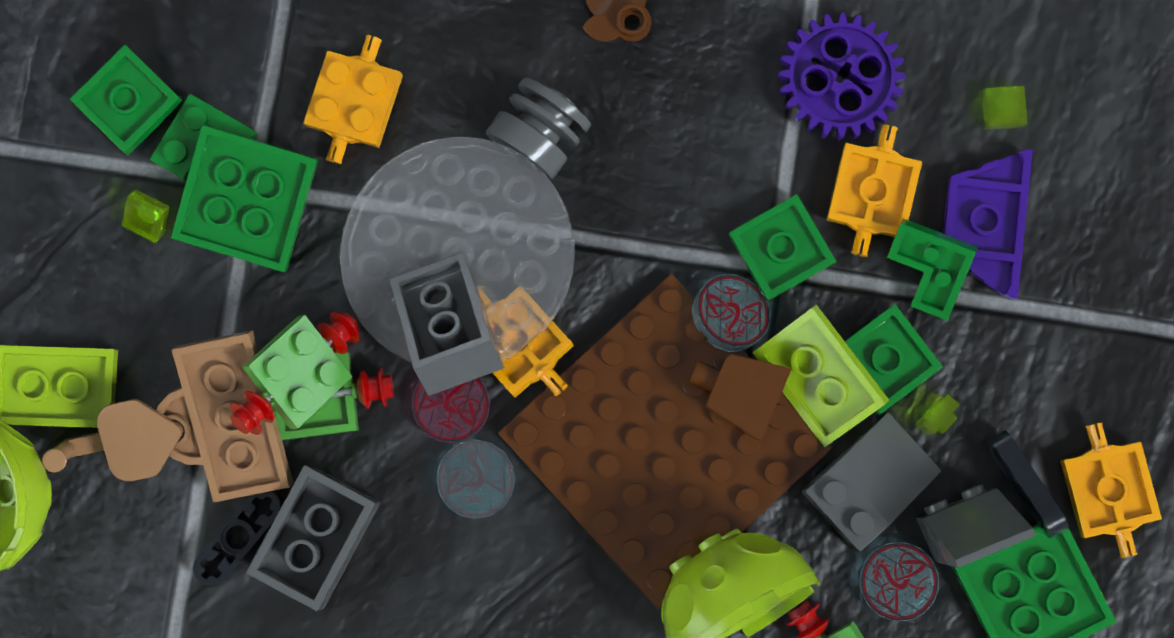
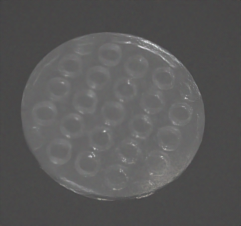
(452, 201)

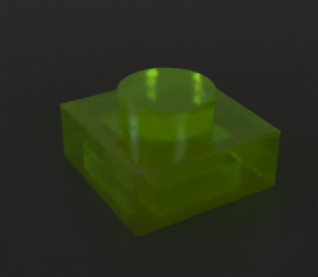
(1004, 107)
(145, 216)
(939, 416)

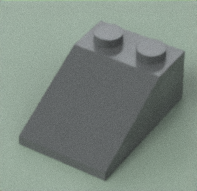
(445, 324)
(871, 482)
(972, 526)

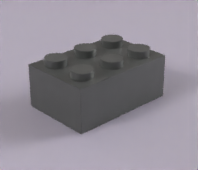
(313, 537)

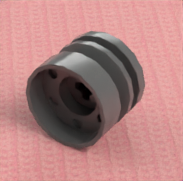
(540, 125)

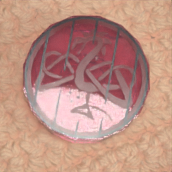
(452, 413)

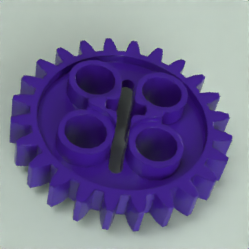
(858, 46)

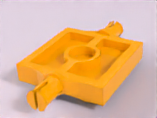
(353, 99)
(873, 189)
(536, 362)
(1111, 490)

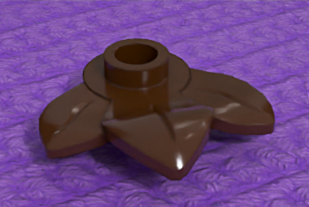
(610, 20)

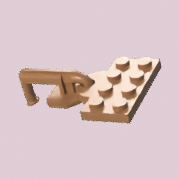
(142, 438)

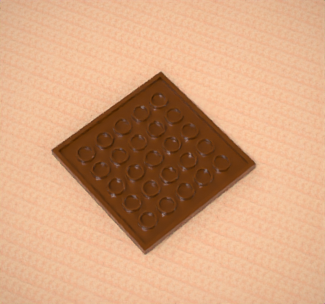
(643, 453)

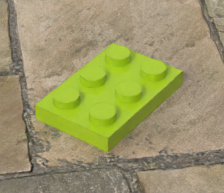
(826, 377)
(56, 385)

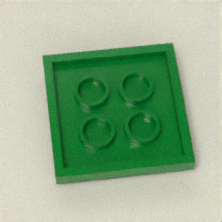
(244, 198)
(1036, 590)

